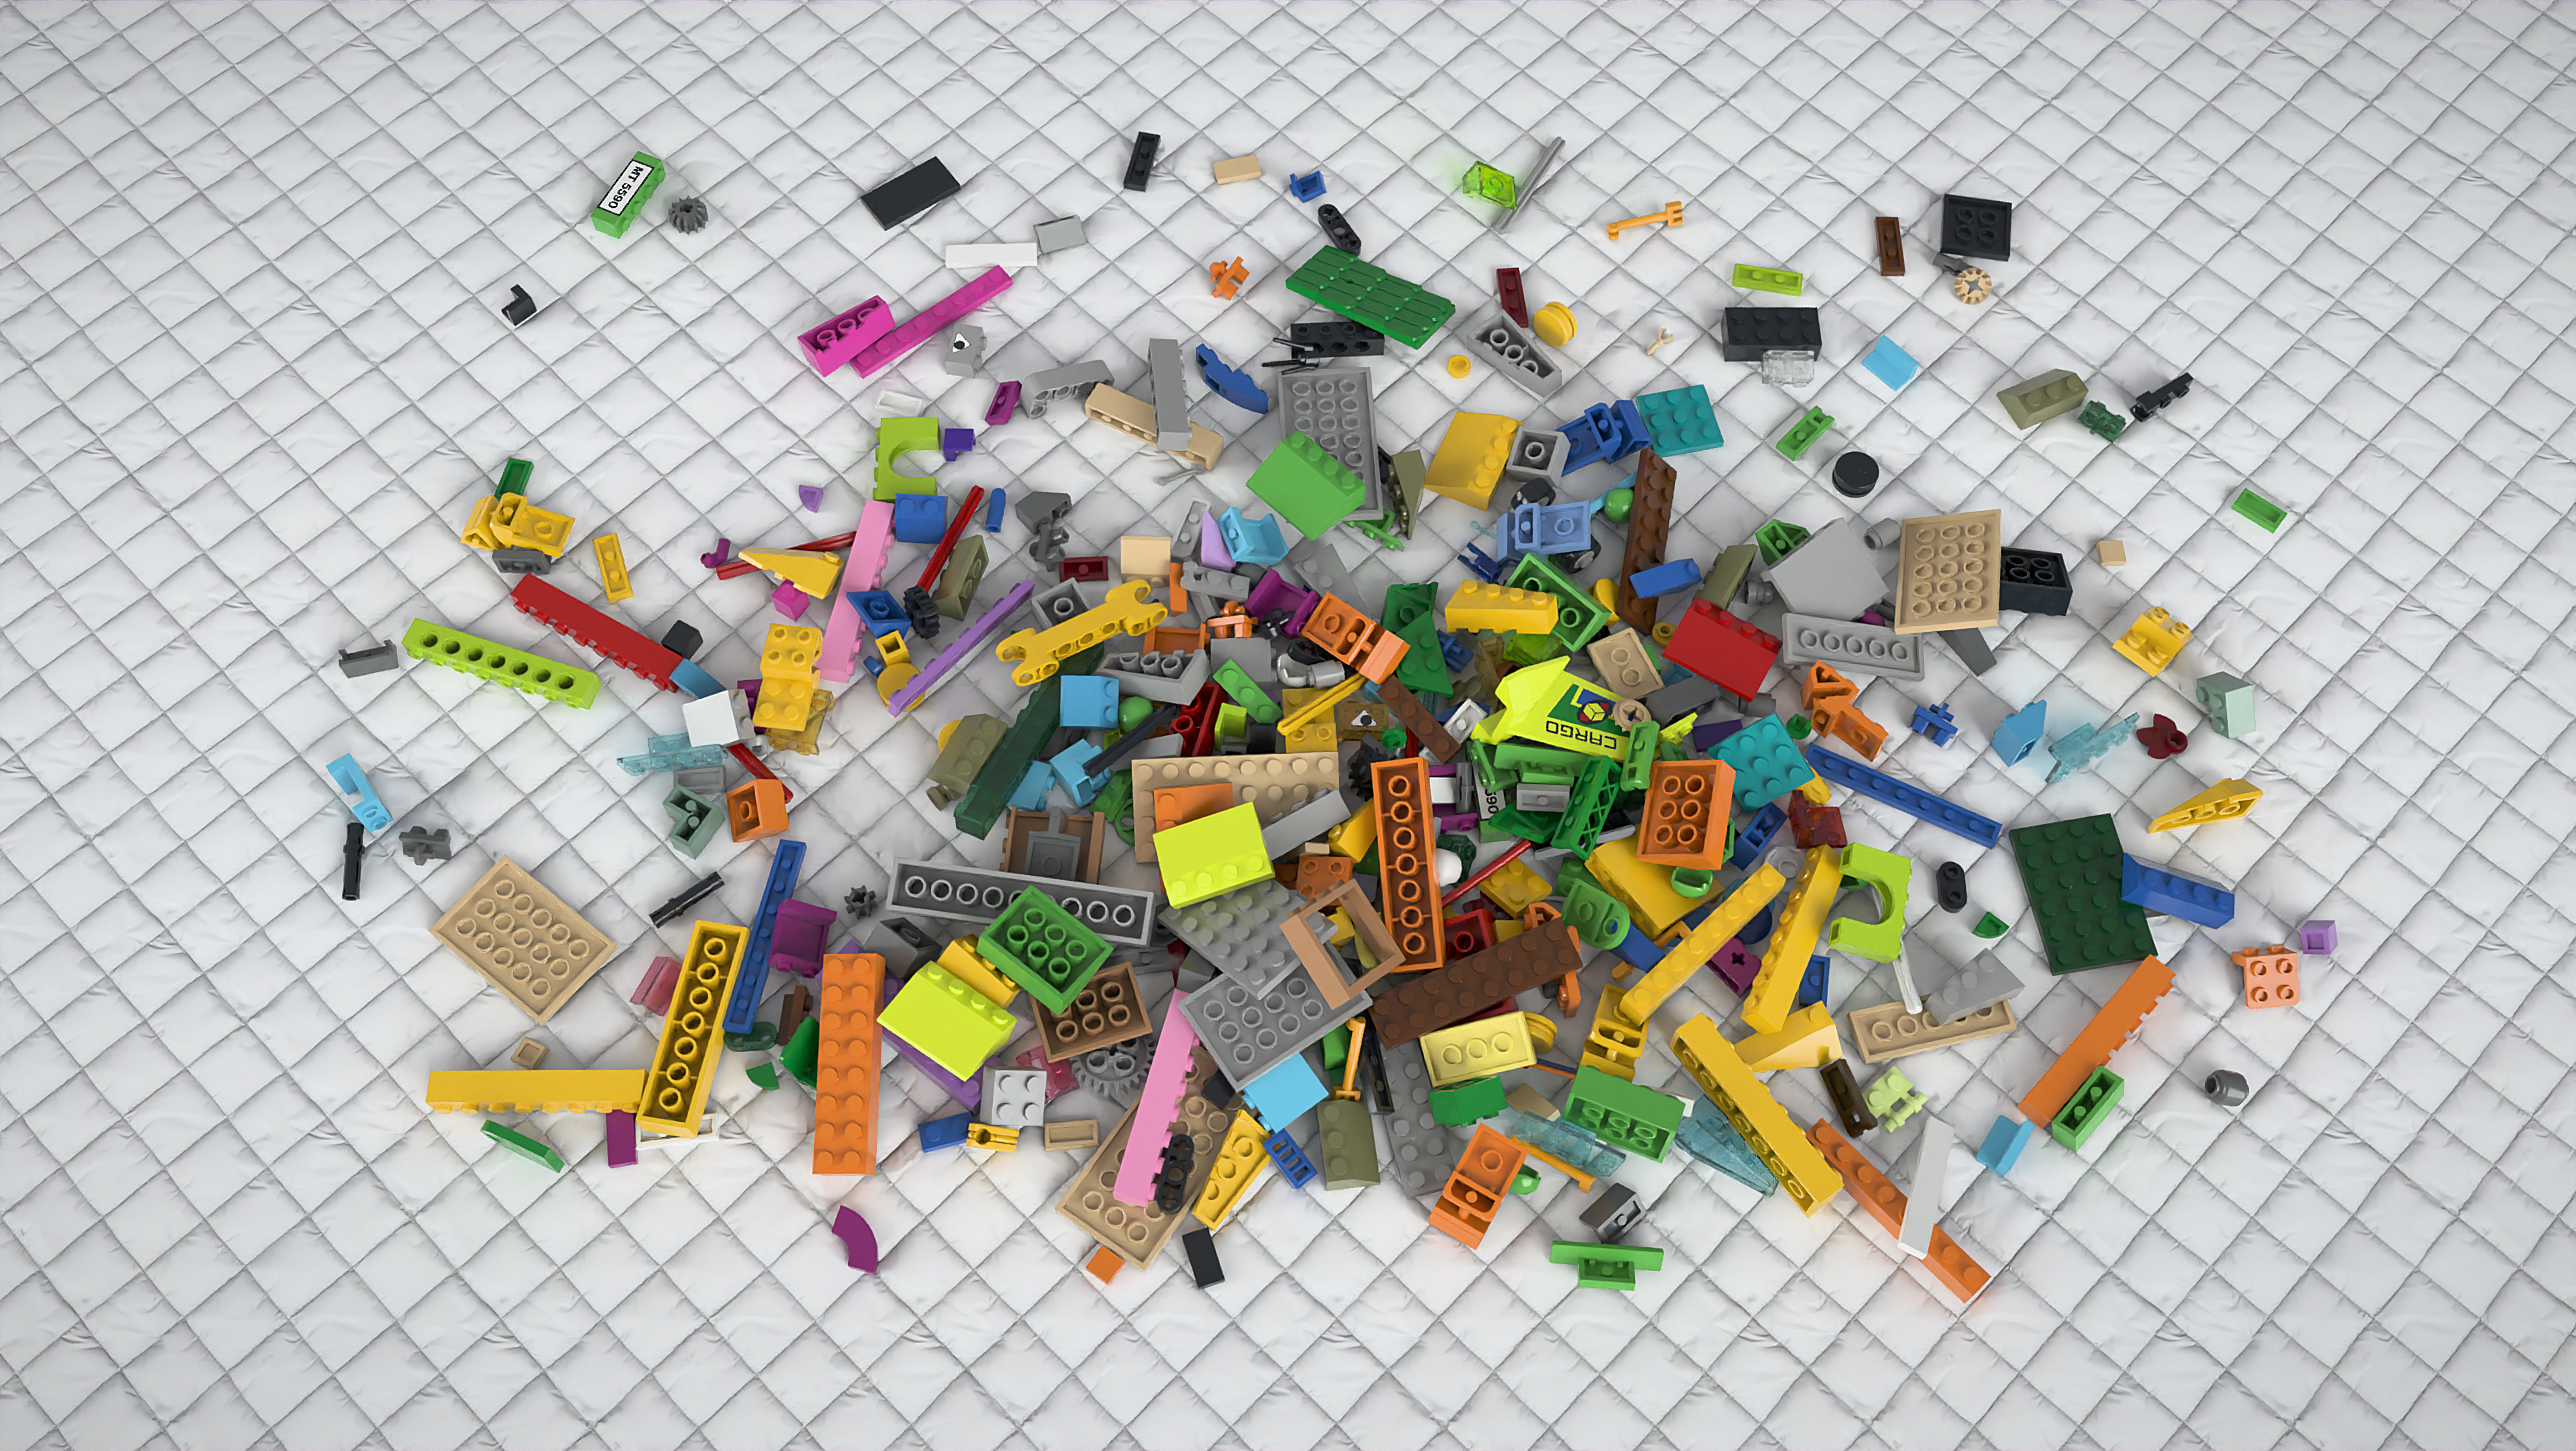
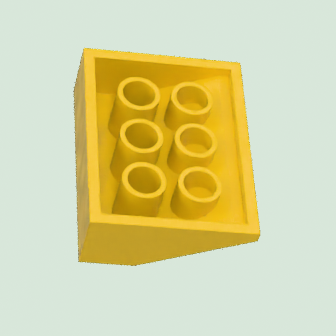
(1473, 458)

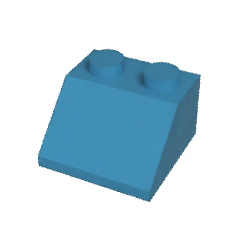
(1089, 702)

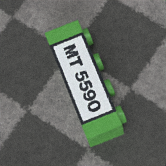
(628, 195)
(1487, 805)

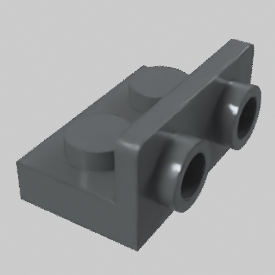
(522, 561)

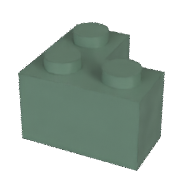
(2231, 703)
(696, 820)

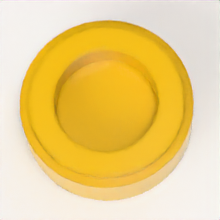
(1458, 366)

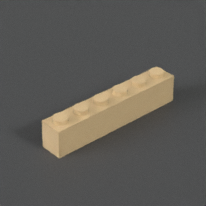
(1136, 419)

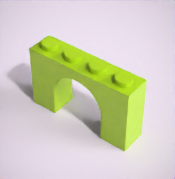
(896, 438)
(1890, 877)

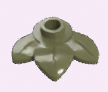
(1466, 690)

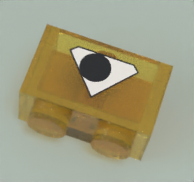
(1359, 718)

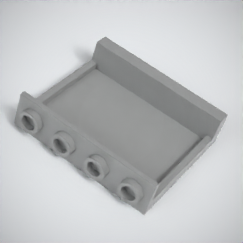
(1827, 575)

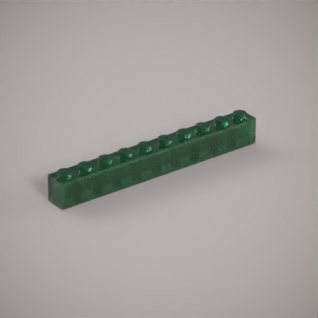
(1020, 747)

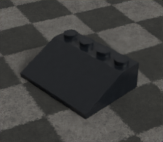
(2034, 582)

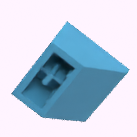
(2019, 733)

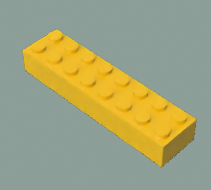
(693, 1031)
(1756, 1114)

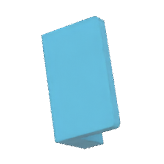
(1891, 363)
(2004, 1144)

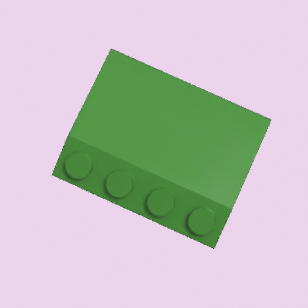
(1307, 485)
(1044, 949)
(1623, 1112)

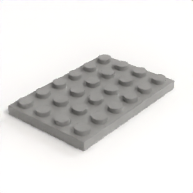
(1243, 933)
(1256, 1035)

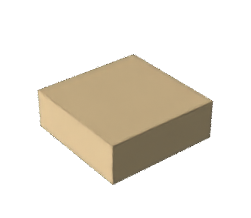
(2111, 553)
(530, 1054)

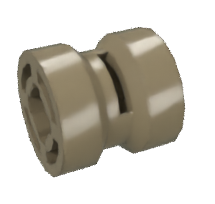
(941, 796)

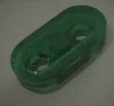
(752, 1041)

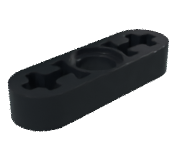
(1338, 221)
(1308, 652)
(1163, 1192)

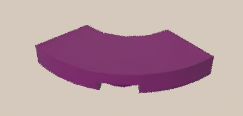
(859, 1240)

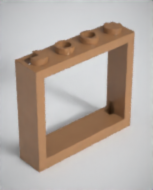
(1316, 958)

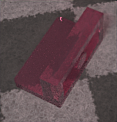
(658, 985)

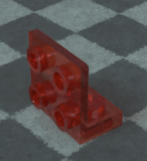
(1815, 825)

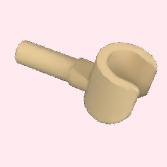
(1659, 341)

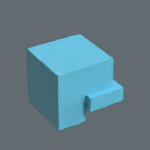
(1070, 774)

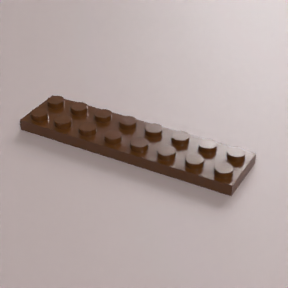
(1646, 537)
(1473, 984)

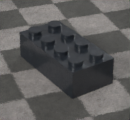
(1755, 330)

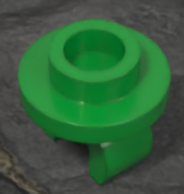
(1799, 727)
(1393, 738)

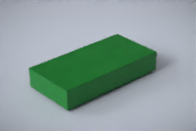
(514, 477)

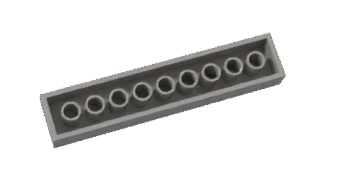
(984, 894)

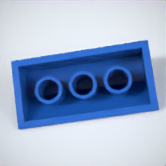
(2176, 892)

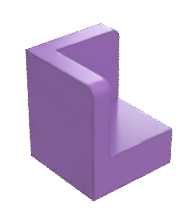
(2319, 937)

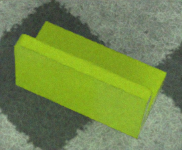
(1230, 722)

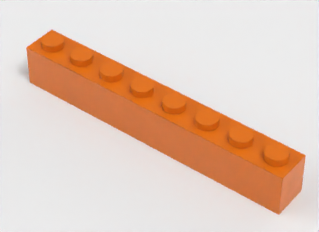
(2097, 1040)
(1888, 1207)

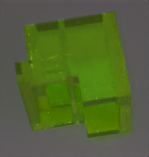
(1532, 648)

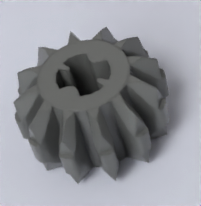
(688, 215)

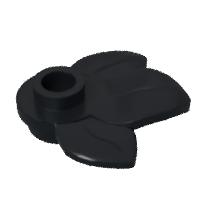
(1271, 623)

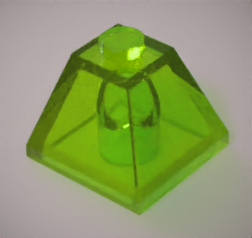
(1490, 185)

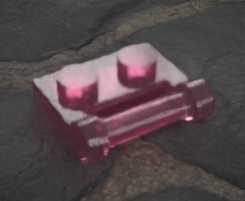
(1058, 1073)

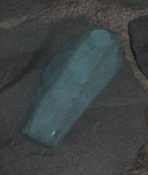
(1713, 1142)

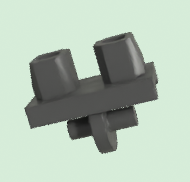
(1048, 546)
(424, 846)

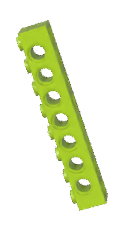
(424, 634)

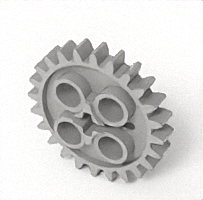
(1111, 1060)

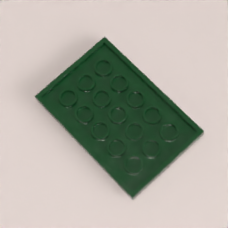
(2076, 894)

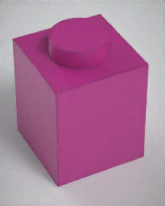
(790, 600)

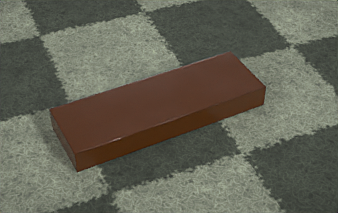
(1889, 246)

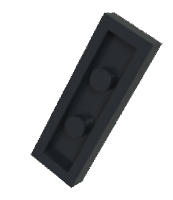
(1142, 161)

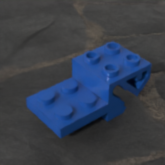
(1604, 433)

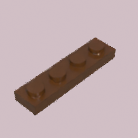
(1419, 720)

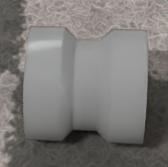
(1758, 592)

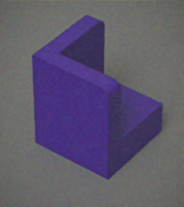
(958, 440)

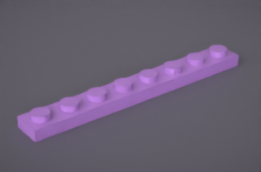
(955, 652)

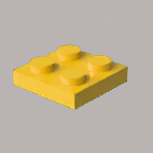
(1515, 888)

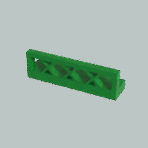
(1584, 802)

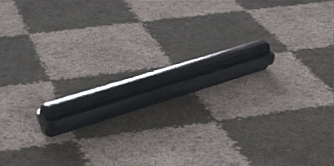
(1130, 740)

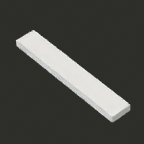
(1926, 1188)

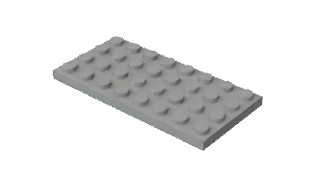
(1339, 416)

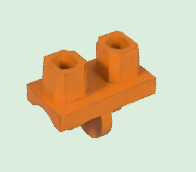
(1220, 272)
(1233, 619)

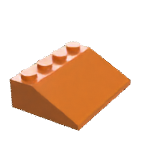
(1188, 803)
(1686, 814)

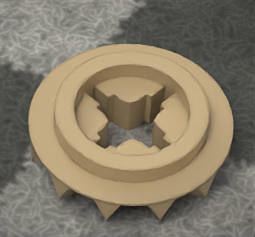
(1961, 287)
(1626, 707)

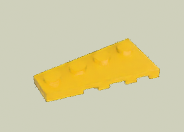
(1233, 1170)

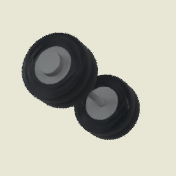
(1541, 492)

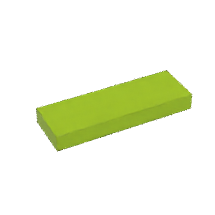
(1767, 279)

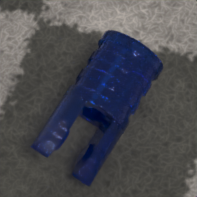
(1483, 565)

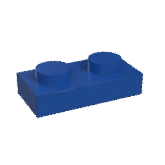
(1815, 981)
(945, 1132)

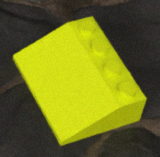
(1213, 856)
(948, 1020)

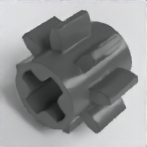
(858, 895)

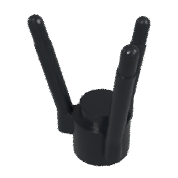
(1307, 359)

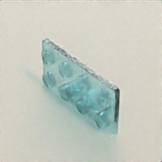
(2084, 743)
(670, 752)
(1569, 1142)

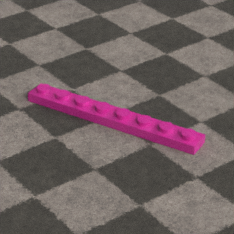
(930, 321)

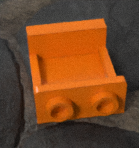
(1170, 639)

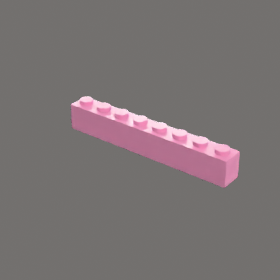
(861, 574)
(1157, 1108)

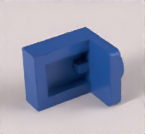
(1307, 187)

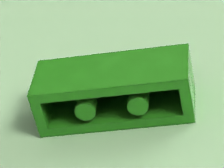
(1247, 692)
(2088, 1109)

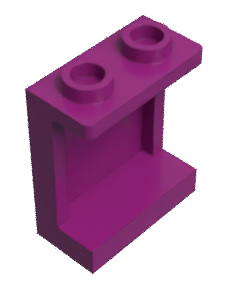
(1275, 593)
(1446, 812)
(800, 937)

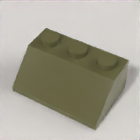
(2043, 397)
(1728, 575)
(961, 578)
(968, 752)
(1347, 1145)

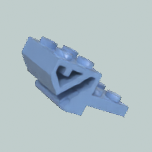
(1542, 531)

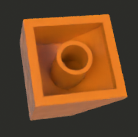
(757, 810)

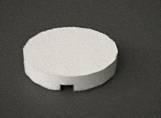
(1787, 862)

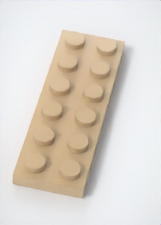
(1893, 1032)

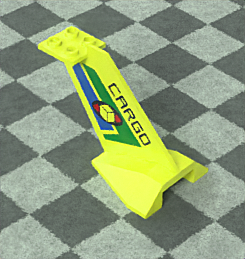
(1565, 712)

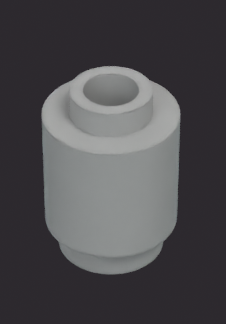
(1882, 534)
(1325, 674)

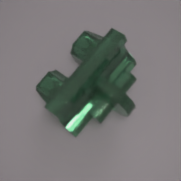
(2102, 421)

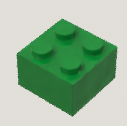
(1467, 1101)

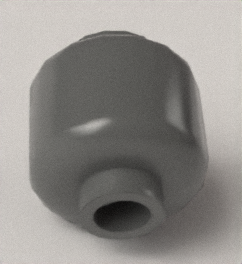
(2226, 1088)

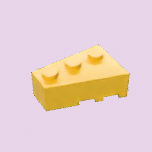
(977, 972)

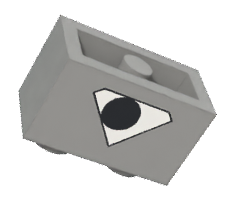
(965, 350)

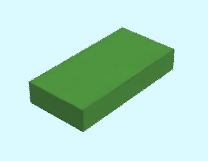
(2259, 510)

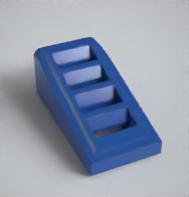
(1310, 1172)

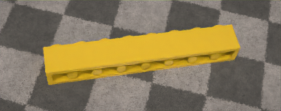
(1793, 941)
(1702, 944)
(536, 1090)

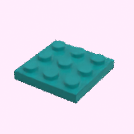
(1679, 421)
(1764, 762)

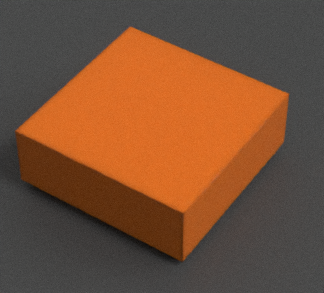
(1105, 1265)

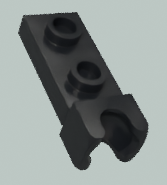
(2150, 402)

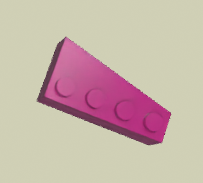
(846, 335)

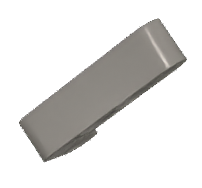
(1061, 383)

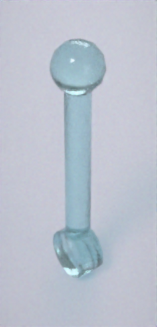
(1474, 525)

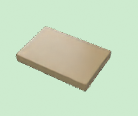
(1625, 665)

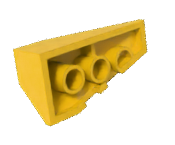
(809, 570)
(2220, 802)
(1355, 834)
(1804, 1041)

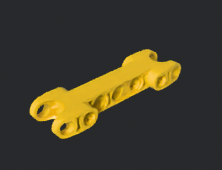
(1044, 650)

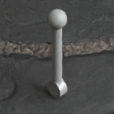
(1199, 469)

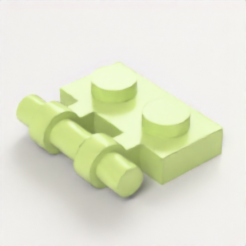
(1886, 1092)

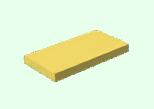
(1478, 1048)

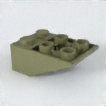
(1407, 484)

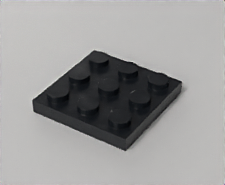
(1975, 227)

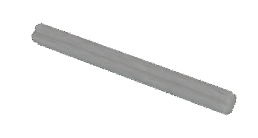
(1530, 184)

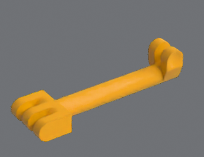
(1671, 215)
(1624, 969)
(1347, 1090)
(1585, 1179)

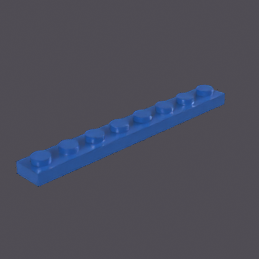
(1903, 796)
(754, 966)

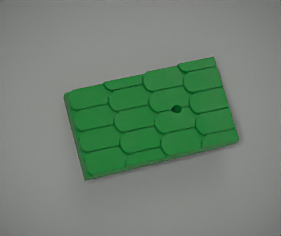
(1371, 296)

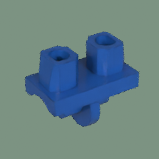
(1454, 653)
(1944, 730)

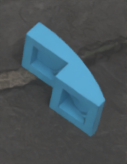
(695, 680)

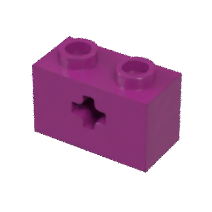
(1739, 976)

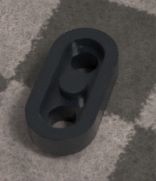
(1951, 885)

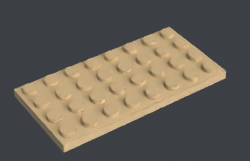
(1267, 780)
(1139, 1231)

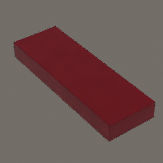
(1512, 295)

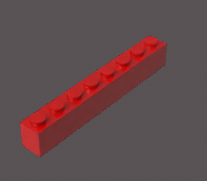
(597, 631)

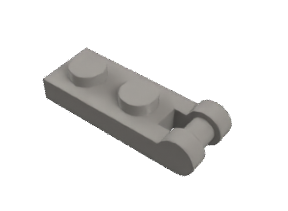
(1214, 582)

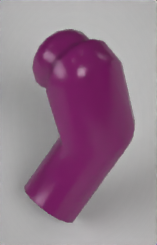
(720, 556)
(1872, 618)

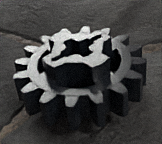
(922, 612)
(1364, 781)

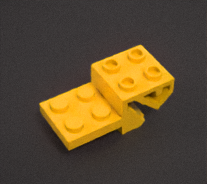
(516, 523)
(2154, 640)
(788, 676)
(1317, 733)
(1613, 1038)

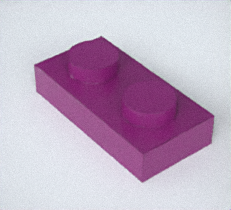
(1003, 403)

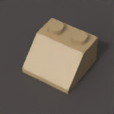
(1146, 559)

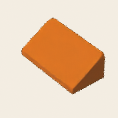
(1178, 595)

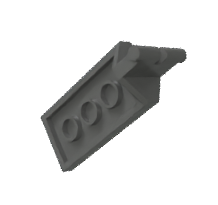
(1052, 851)

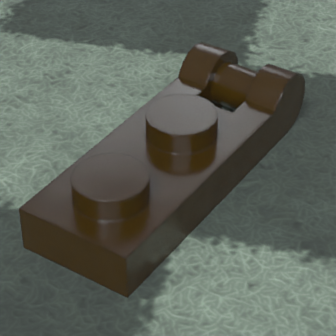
(1848, 1098)

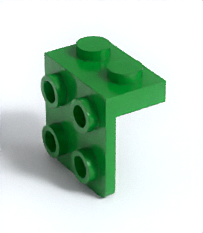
(802, 1052)

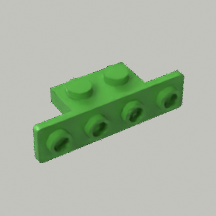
(1378, 529)
(1541, 764)
(1606, 1264)

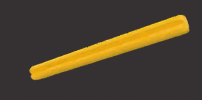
(1321, 703)

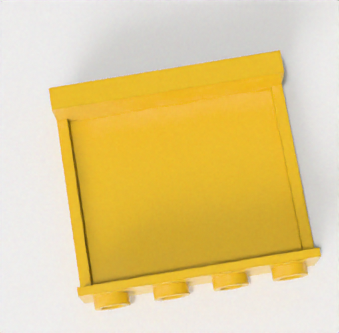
(1644, 886)

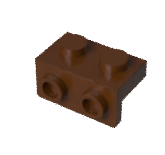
(794, 1011)

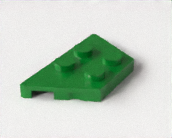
(1406, 604)
(1423, 663)
(1529, 824)

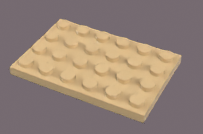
(1949, 572)
(523, 940)

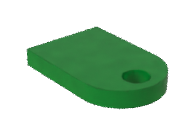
(522, 1145)

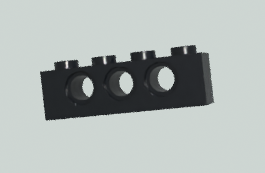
(1337, 339)

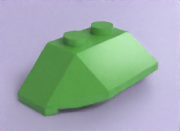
(1778, 539)

